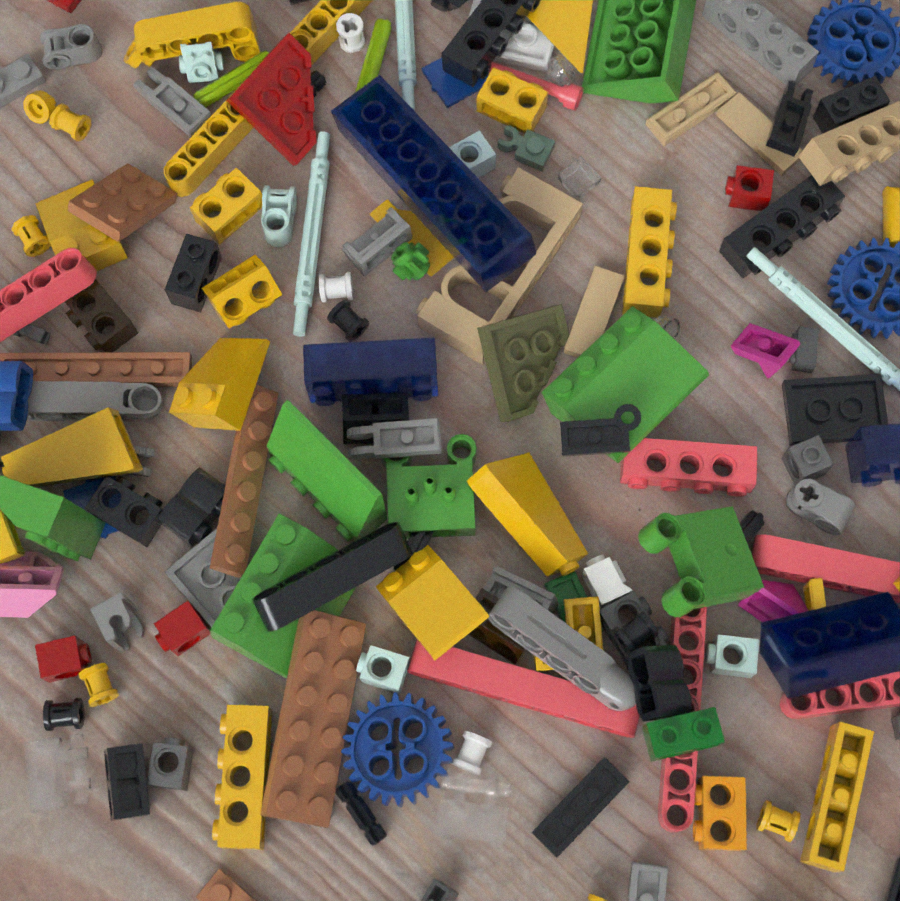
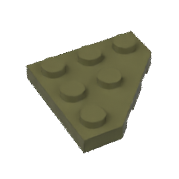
(522, 358)

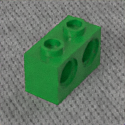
(683, 734)

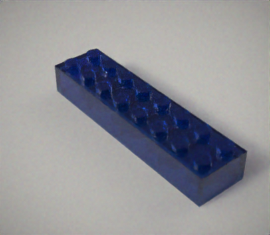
(434, 183)

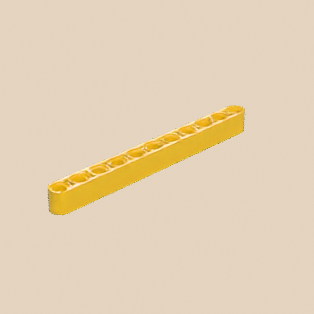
(235, 125)

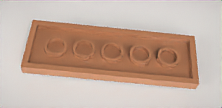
(313, 719)

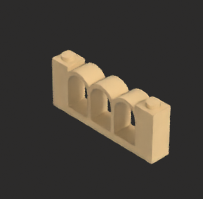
(539, 204)

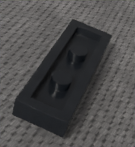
(580, 807)

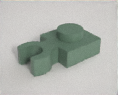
(530, 149)

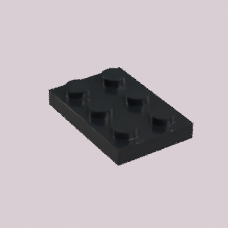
(833, 407)

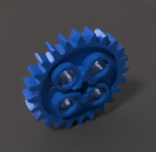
(855, 41)
(852, 276)
(367, 752)

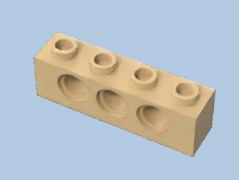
(853, 145)

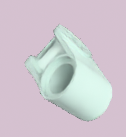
(278, 209)

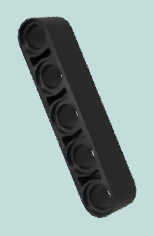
(332, 576)

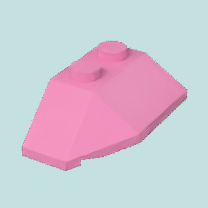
(28, 584)

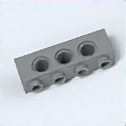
(763, 37)

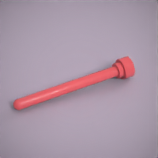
(568, 95)

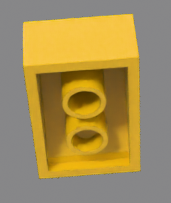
(69, 231)
(221, 384)
(432, 602)

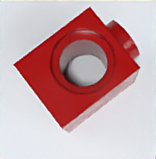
(759, 179)
(181, 629)
(62, 658)

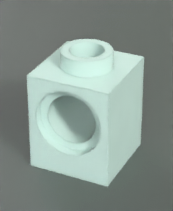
(479, 149)
(745, 647)
(394, 680)

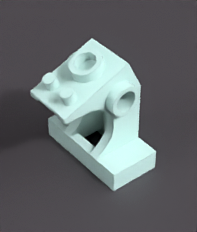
(200, 62)

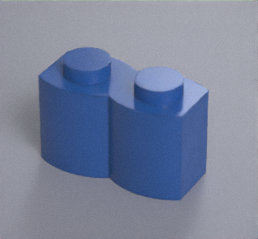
(15, 389)

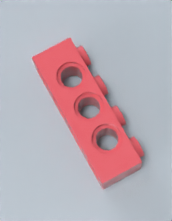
(737, 459)

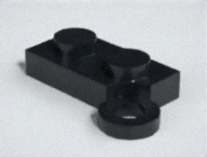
(599, 435)

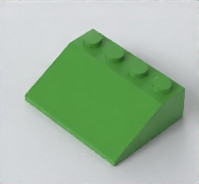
(639, 49)
(626, 365)
(325, 475)
(50, 519)
(282, 553)

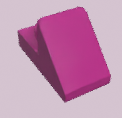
(765, 347)

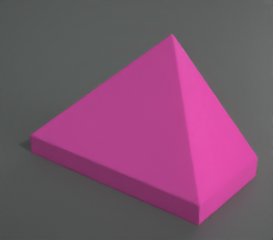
(774, 601)

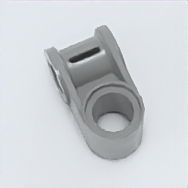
(69, 47)
(823, 506)

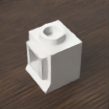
(605, 580)

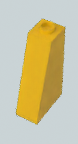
(76, 453)
(529, 512)

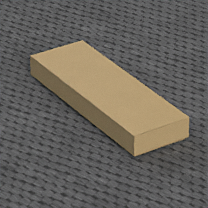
(690, 109)
(754, 129)
(594, 310)

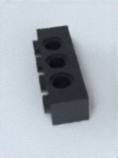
(471, 65)
(788, 210)

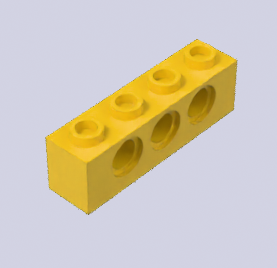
(657, 206)
(837, 797)
(251, 831)

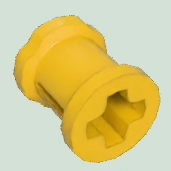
(70, 122)
(31, 236)
(98, 684)
(778, 821)

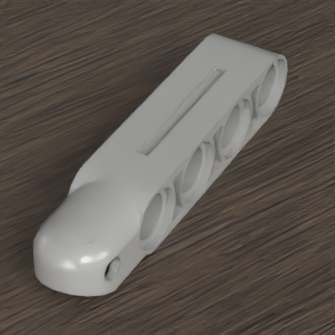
(81, 399)
(563, 649)

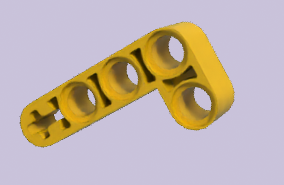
(220, 24)

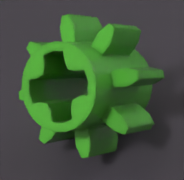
(410, 261)

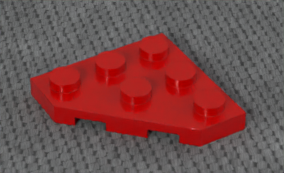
(280, 99)

